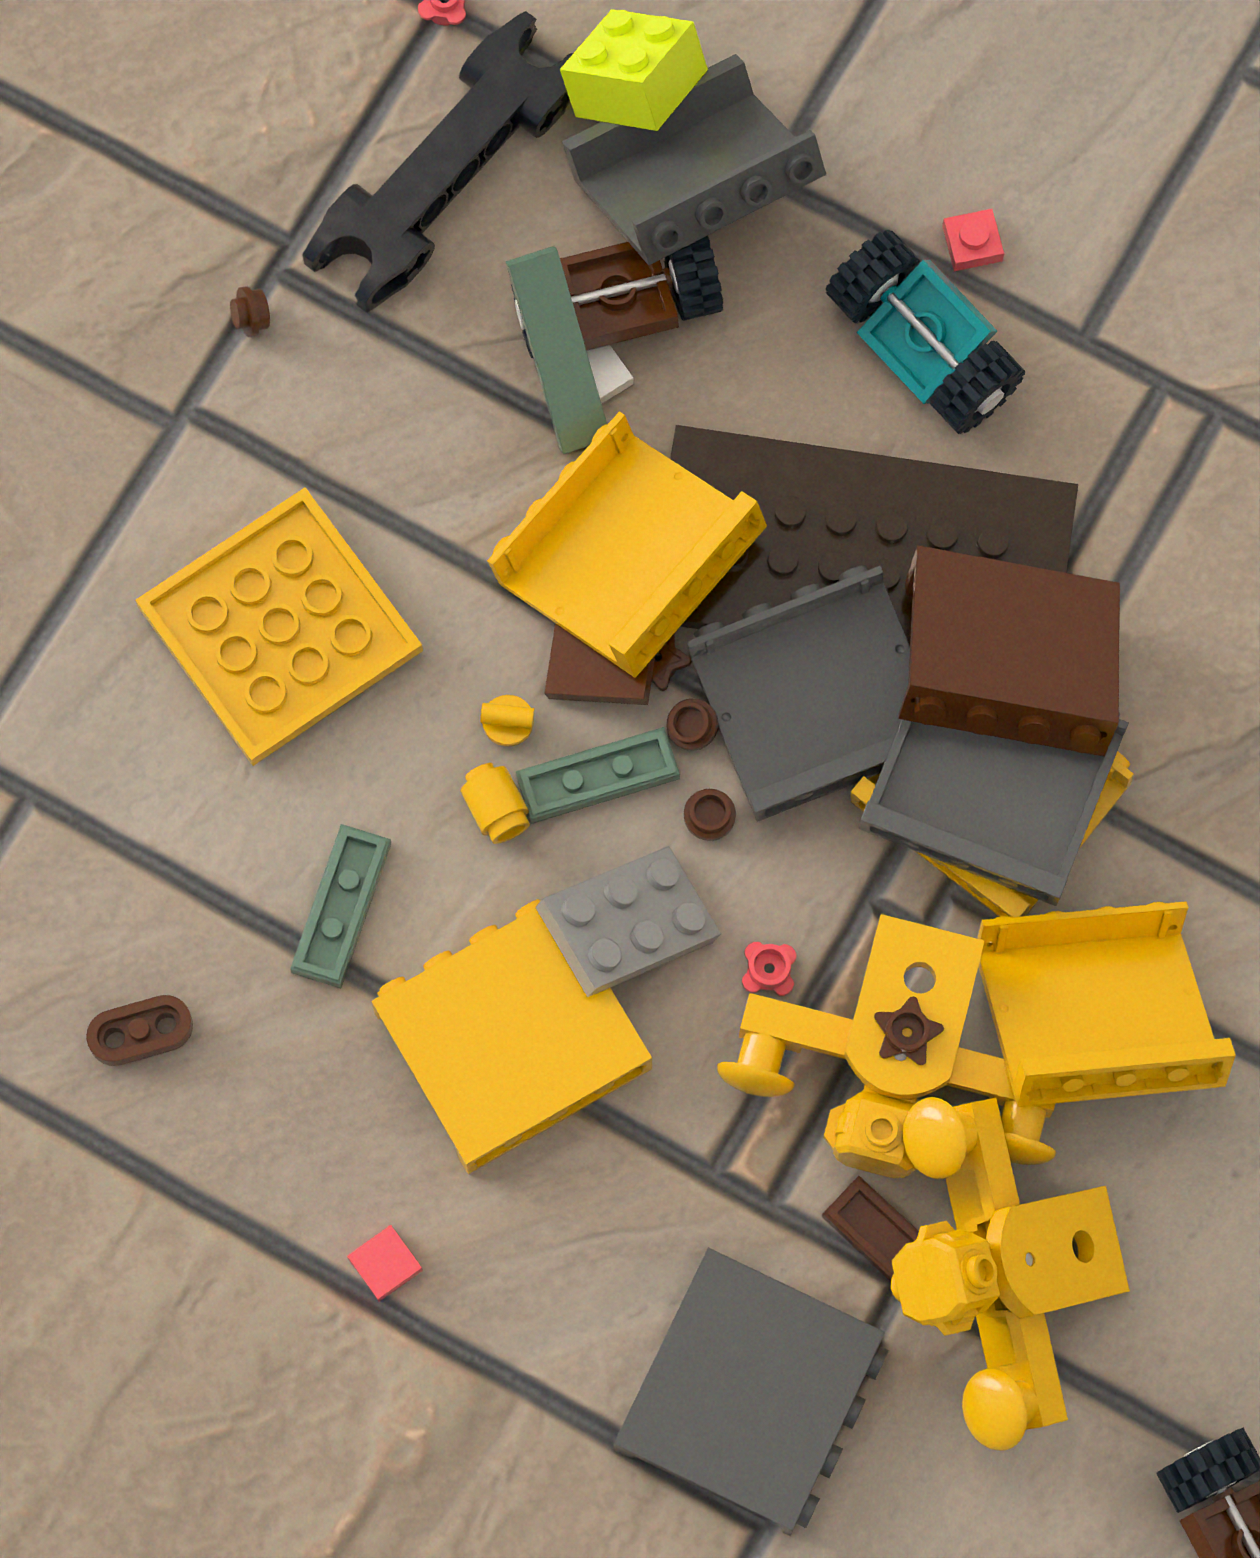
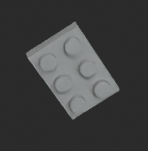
(628, 921)

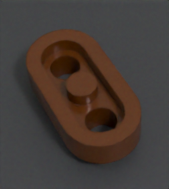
(139, 1025)

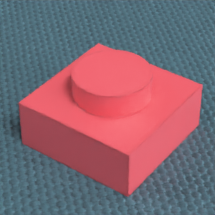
(973, 239)

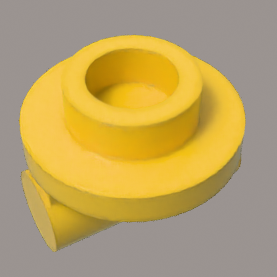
(507, 720)

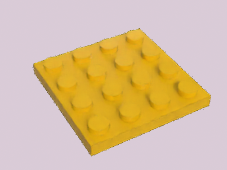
(279, 626)

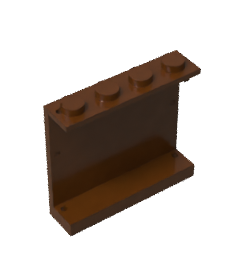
(1013, 651)

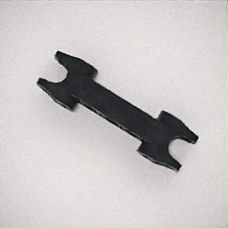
(391, 222)

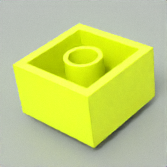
(634, 69)

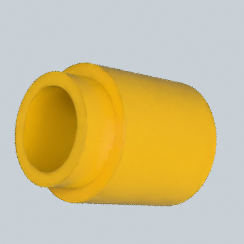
(495, 802)

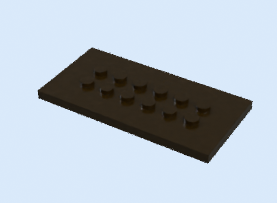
(860, 508)

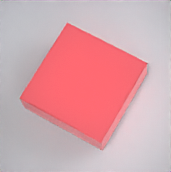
(384, 1263)

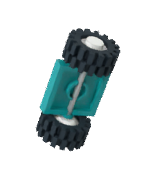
(925, 331)

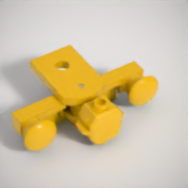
(869, 1126)
(1001, 1266)

